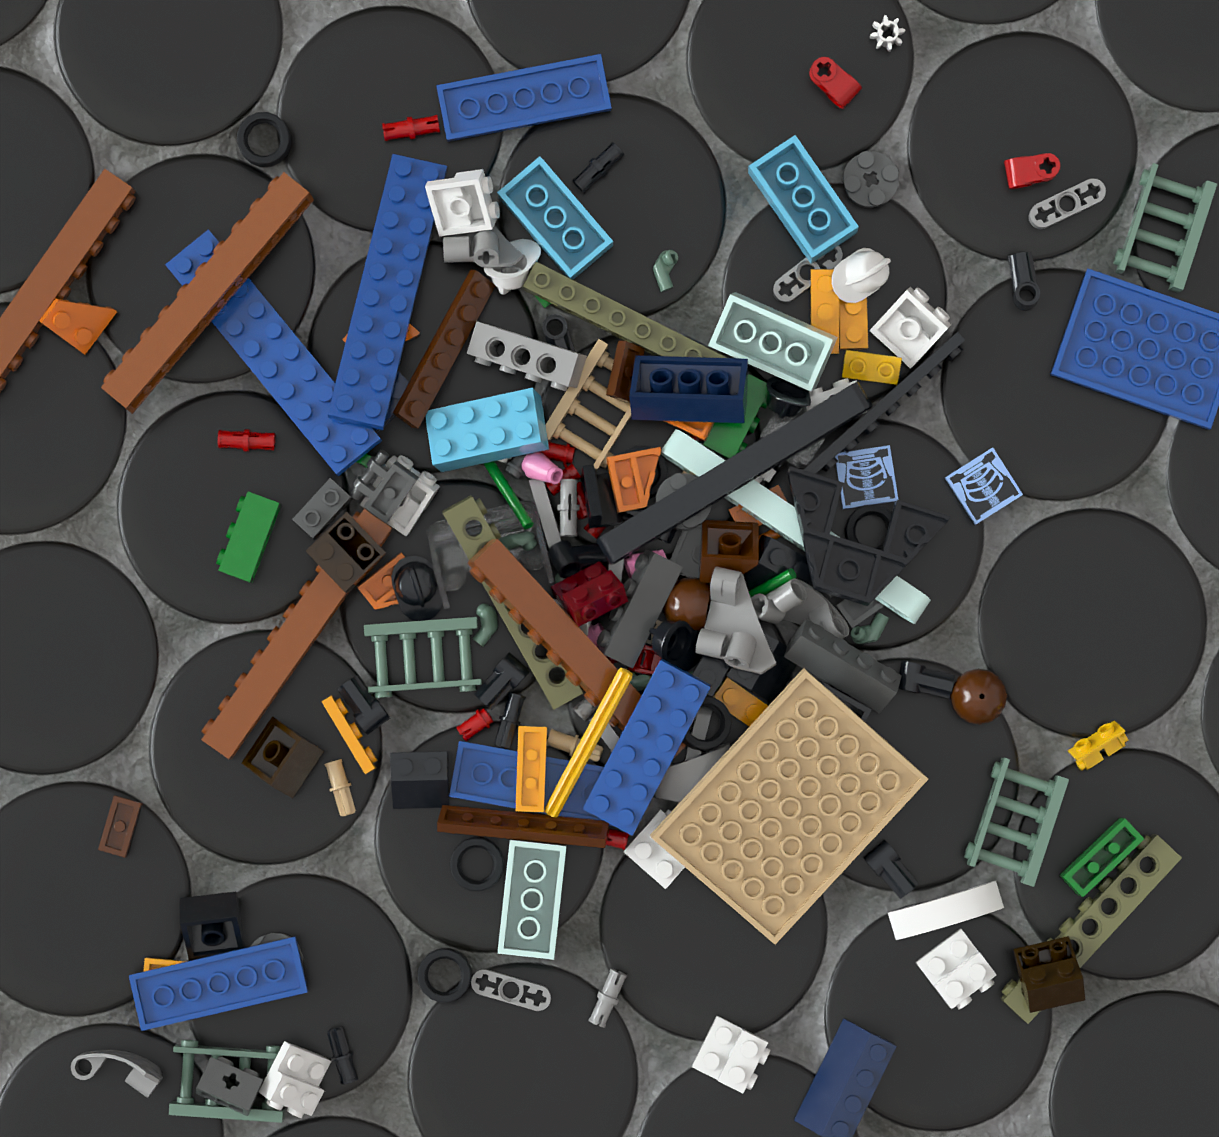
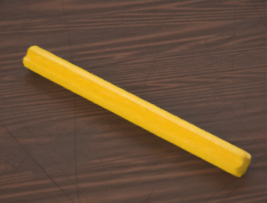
(588, 742)

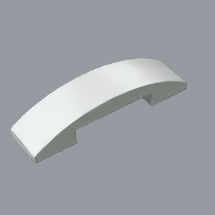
(946, 910)

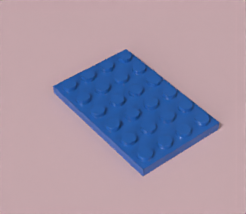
(1142, 349)

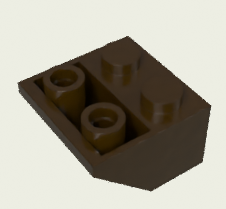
(346, 552)
(1049, 974)

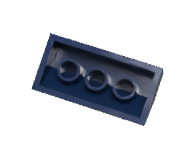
(689, 389)
(845, 1081)

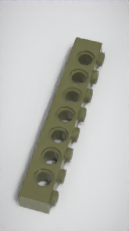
(611, 315)
(457, 517)
(1163, 860)

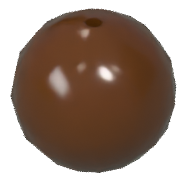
(689, 602)
(967, 701)

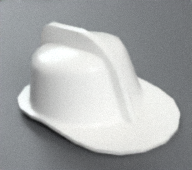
(860, 275)
(514, 277)

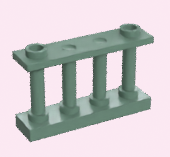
(1192, 222)
(407, 633)
(1045, 816)
(185, 1103)

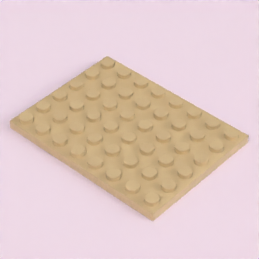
(789, 806)

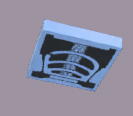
(866, 477)
(983, 486)

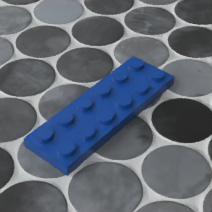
(524, 97)
(647, 747)
(490, 777)
(218, 983)

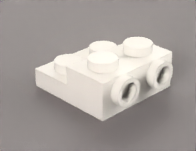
(463, 203)
(911, 326)
(415, 501)
(652, 856)
(957, 970)
(731, 1055)
(295, 1080)

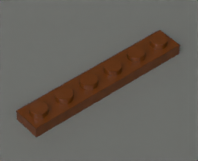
(444, 349)
(523, 826)

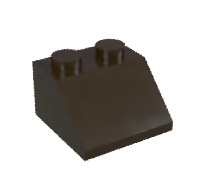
(282, 757)

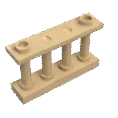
(571, 405)

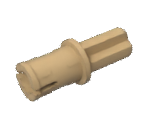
(570, 743)
(340, 787)

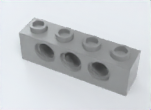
(568, 363)

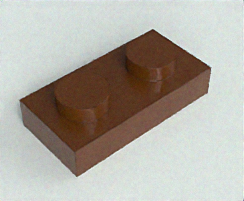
(622, 370)
(120, 826)

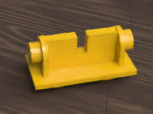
(871, 367)
(1108, 737)

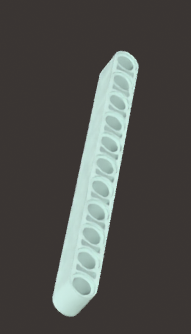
(781, 517)

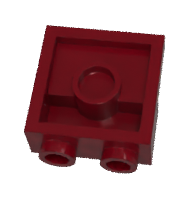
(590, 593)

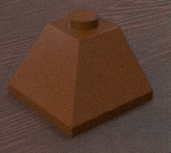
(728, 546)

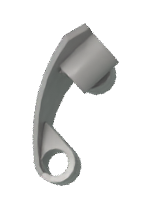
(484, 248)
(797, 602)
(733, 627)
(685, 775)
(143, 1077)

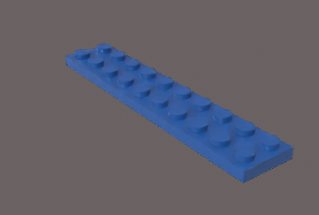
(386, 294)
(280, 363)

